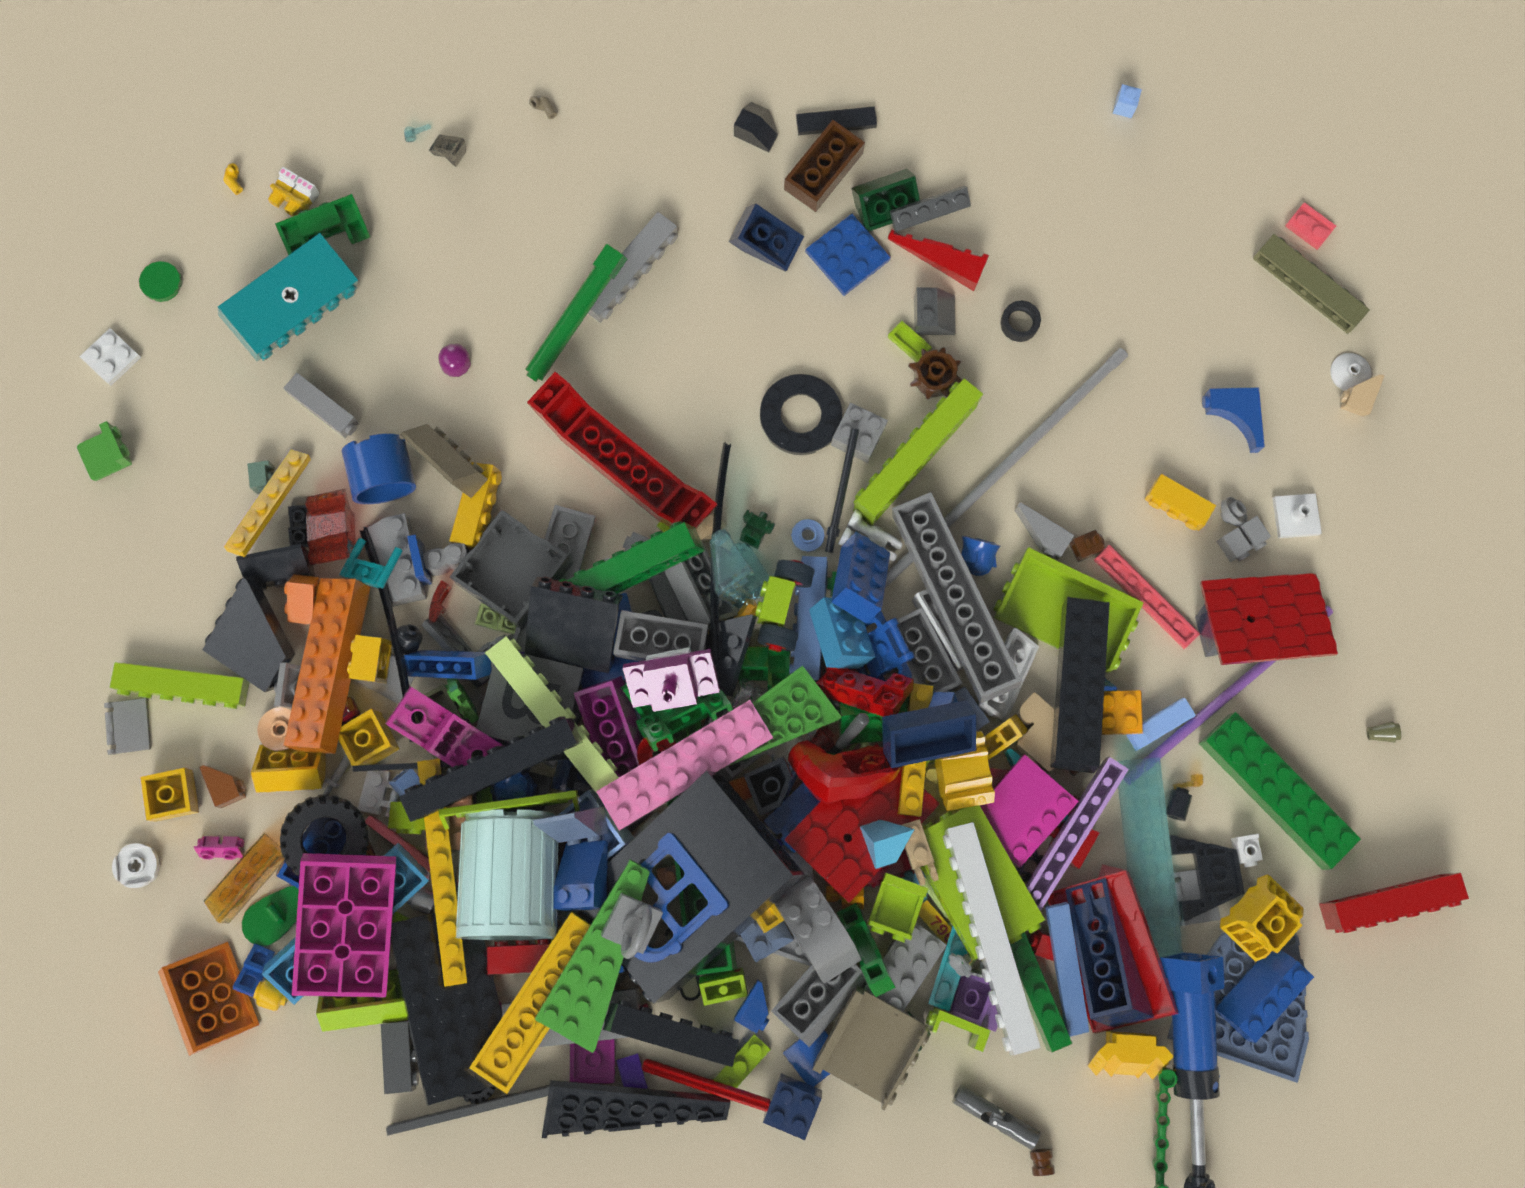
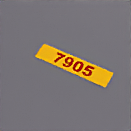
(935, 922)

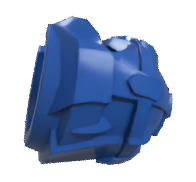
(514, 787)

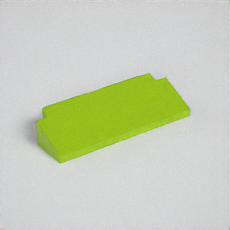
(511, 804)

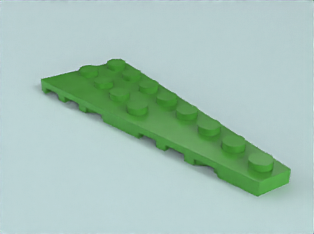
(793, 710)
(586, 984)

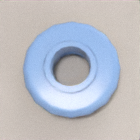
(807, 545)

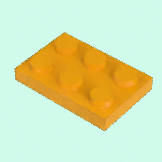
(1122, 713)

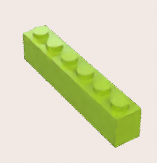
(179, 684)

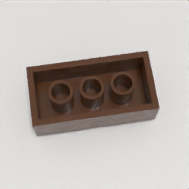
(824, 165)

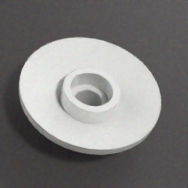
(1342, 374)

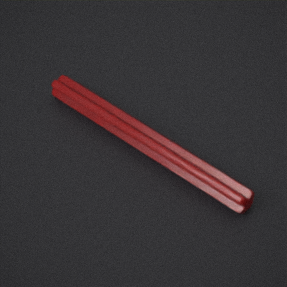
(706, 1085)

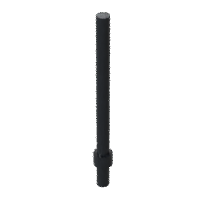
(833, 530)

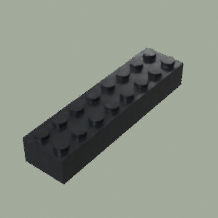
(1080, 685)
(488, 770)

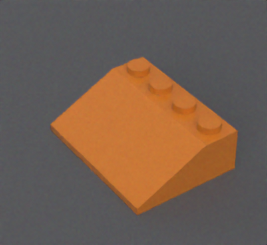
(205, 1000)

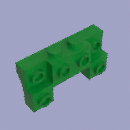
(325, 219)
(765, 665)
(667, 722)

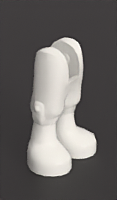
(874, 533)

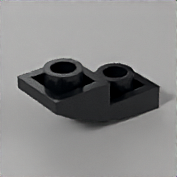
(297, 529)

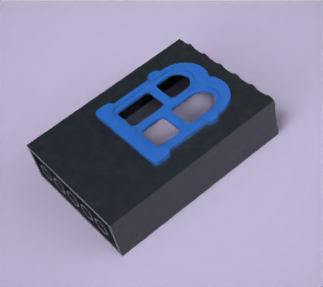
(728, 860)

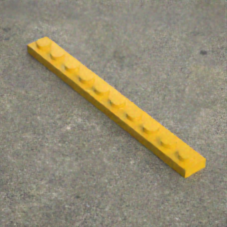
(443, 887)

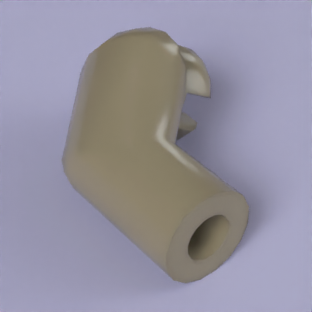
(543, 104)

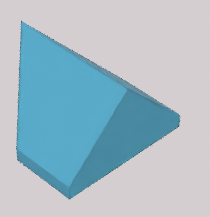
(885, 841)

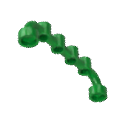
(1167, 1079)

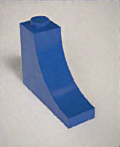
(1241, 408)

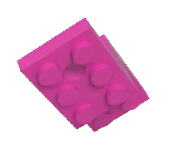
(439, 731)

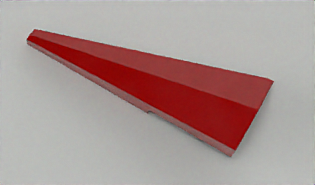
(958, 265)

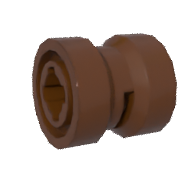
(1042, 1161)

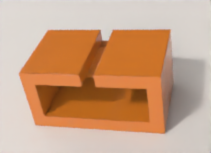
(300, 598)

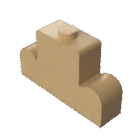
(1038, 740)

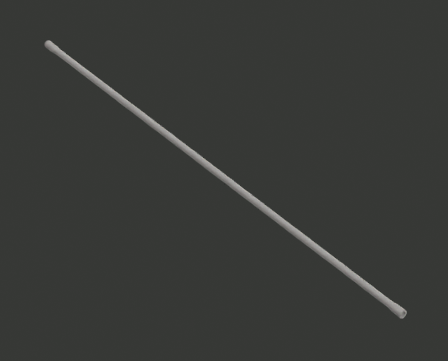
(1111, 363)

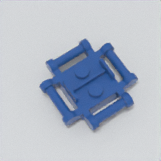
(888, 648)

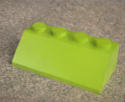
(351, 1012)

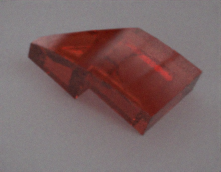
(438, 598)

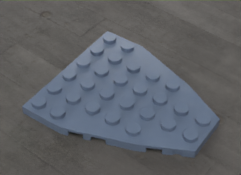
(1284, 1043)

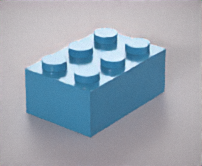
(840, 636)

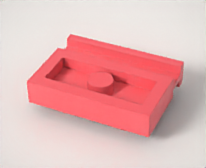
(1310, 226)

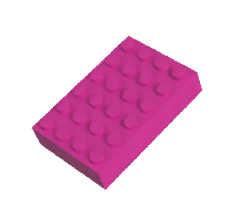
(343, 925)

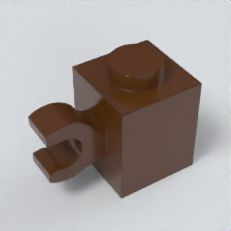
(1087, 545)

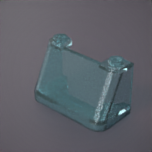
(735, 570)

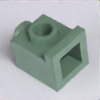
(259, 475)

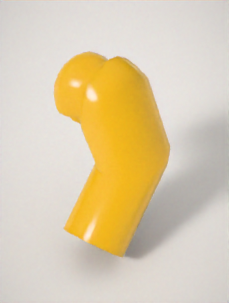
(231, 177)

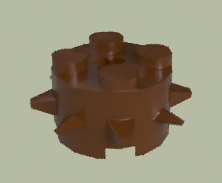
(939, 363)

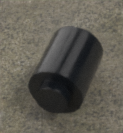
(1178, 804)

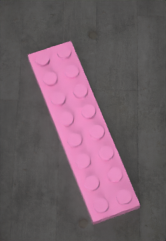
(683, 764)

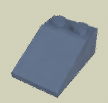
(575, 826)

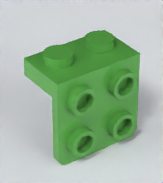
(104, 452)

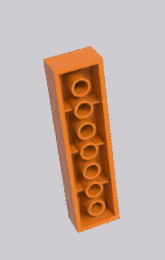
(323, 672)

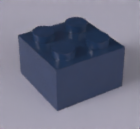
(793, 1106)

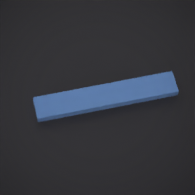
(1067, 968)

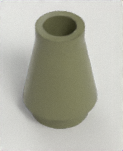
(1385, 732)

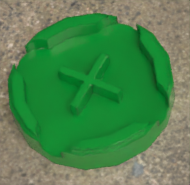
(160, 281)

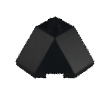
(756, 127)

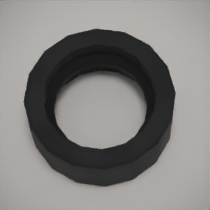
(1026, 307)

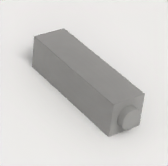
(321, 406)

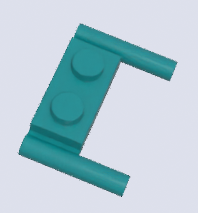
(367, 572)

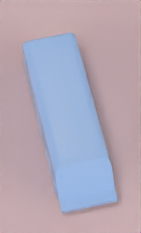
(1162, 723)

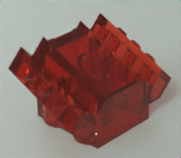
(329, 527)

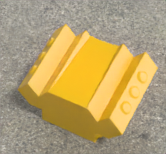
(965, 778)
(1263, 919)
(1130, 1055)

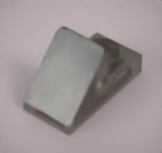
(450, 147)

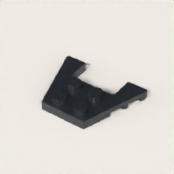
(1216, 872)

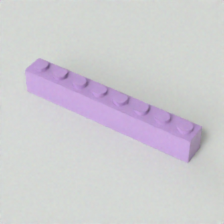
(1075, 830)

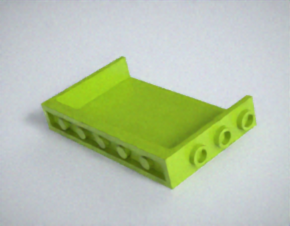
(1036, 599)
(1013, 898)

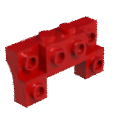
(865, 691)

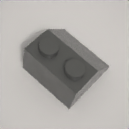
(934, 312)

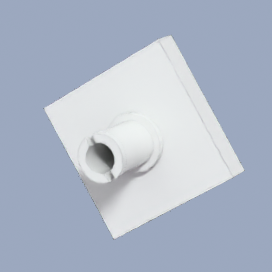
(1296, 516)

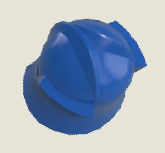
(979, 555)

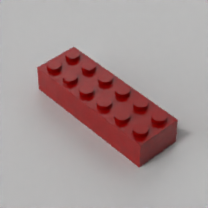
(1394, 902)

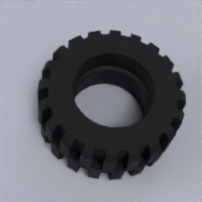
(320, 807)

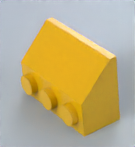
(288, 770)

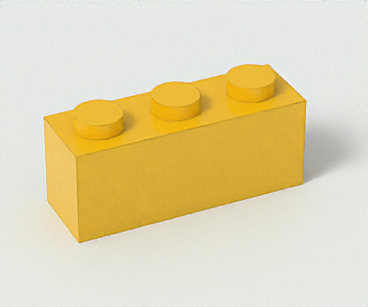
(1180, 503)

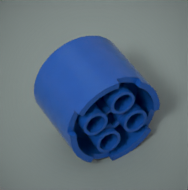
(378, 469)

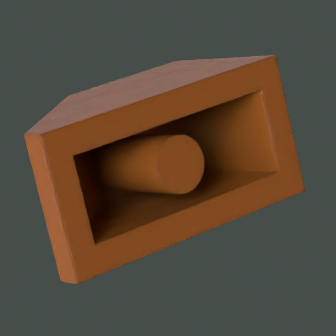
(223, 787)

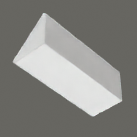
(923, 600)
(1022, 652)

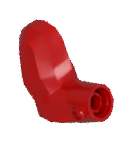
(841, 775)

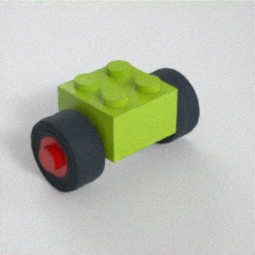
(776, 601)

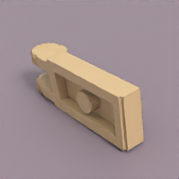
(919, 852)

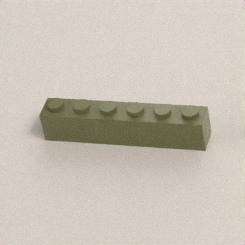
(1311, 283)

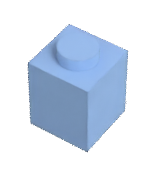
(1126, 101)

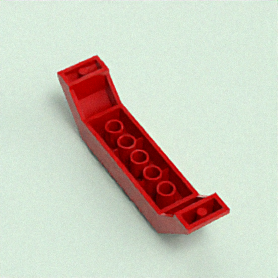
(618, 456)

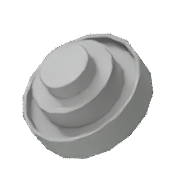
(1233, 511)

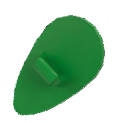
(271, 917)

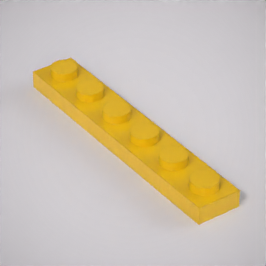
(267, 503)
(914, 774)

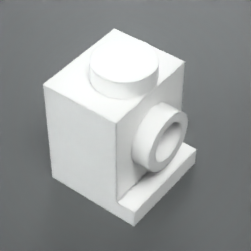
(1241, 845)

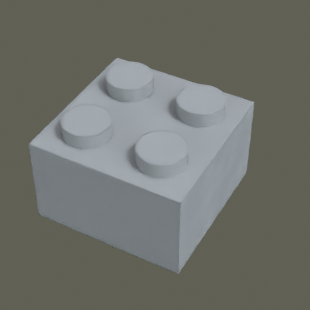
(870, 431)

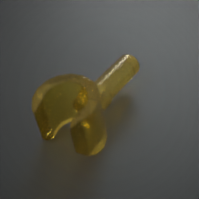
(1196, 781)

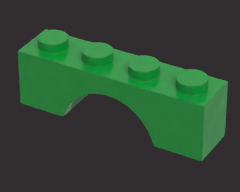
(871, 961)

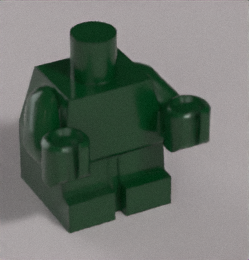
(755, 528)

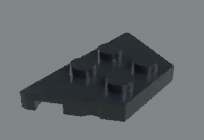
(734, 642)

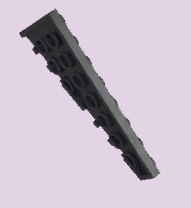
(617, 1108)

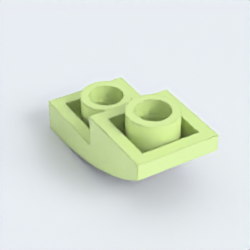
(490, 619)

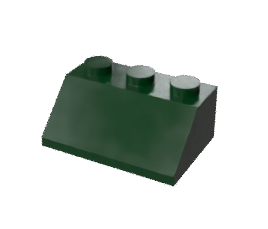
(884, 194)

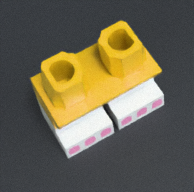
(294, 190)

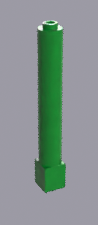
(605, 268)

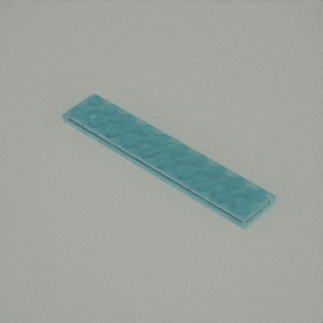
(1150, 851)

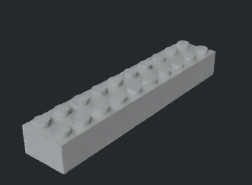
(956, 598)

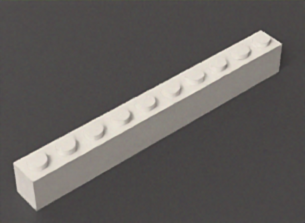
(992, 940)

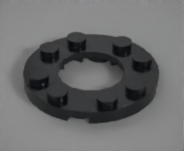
(791, 441)

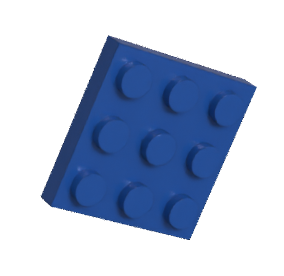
(847, 254)

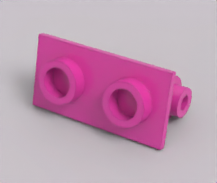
(209, 847)

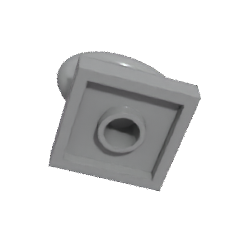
(631, 925)

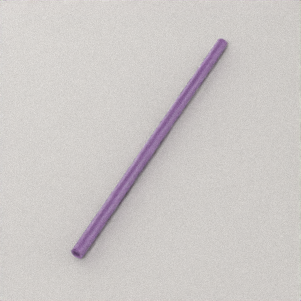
(1213, 706)

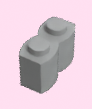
(441, 561)

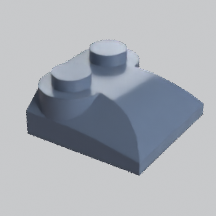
(764, 944)

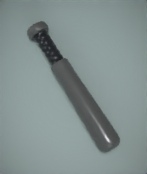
(851, 732)

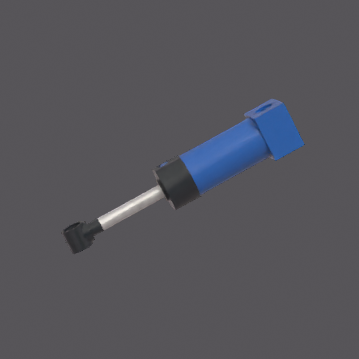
(1193, 987)

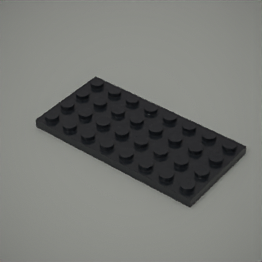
(448, 1021)

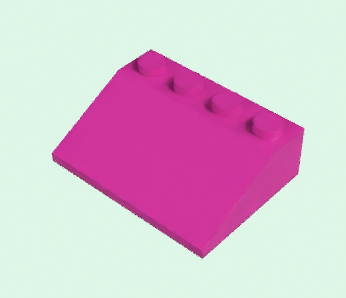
(1026, 809)

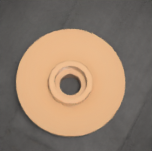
(269, 726)

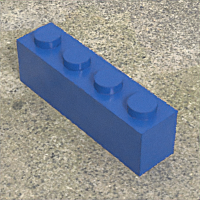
(448, 664)

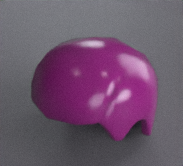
(454, 360)

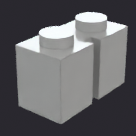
(1243, 539)

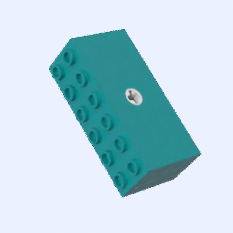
(260, 310)

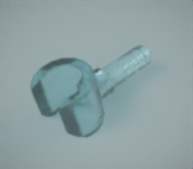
(409, 132)

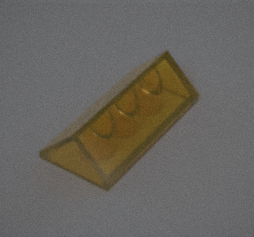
(244, 879)

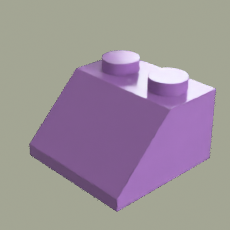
(973, 1002)

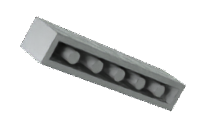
(641, 253)

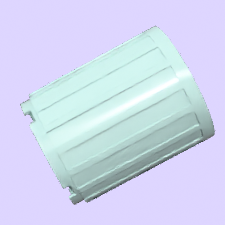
(506, 877)

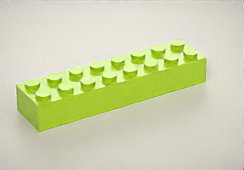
(917, 452)

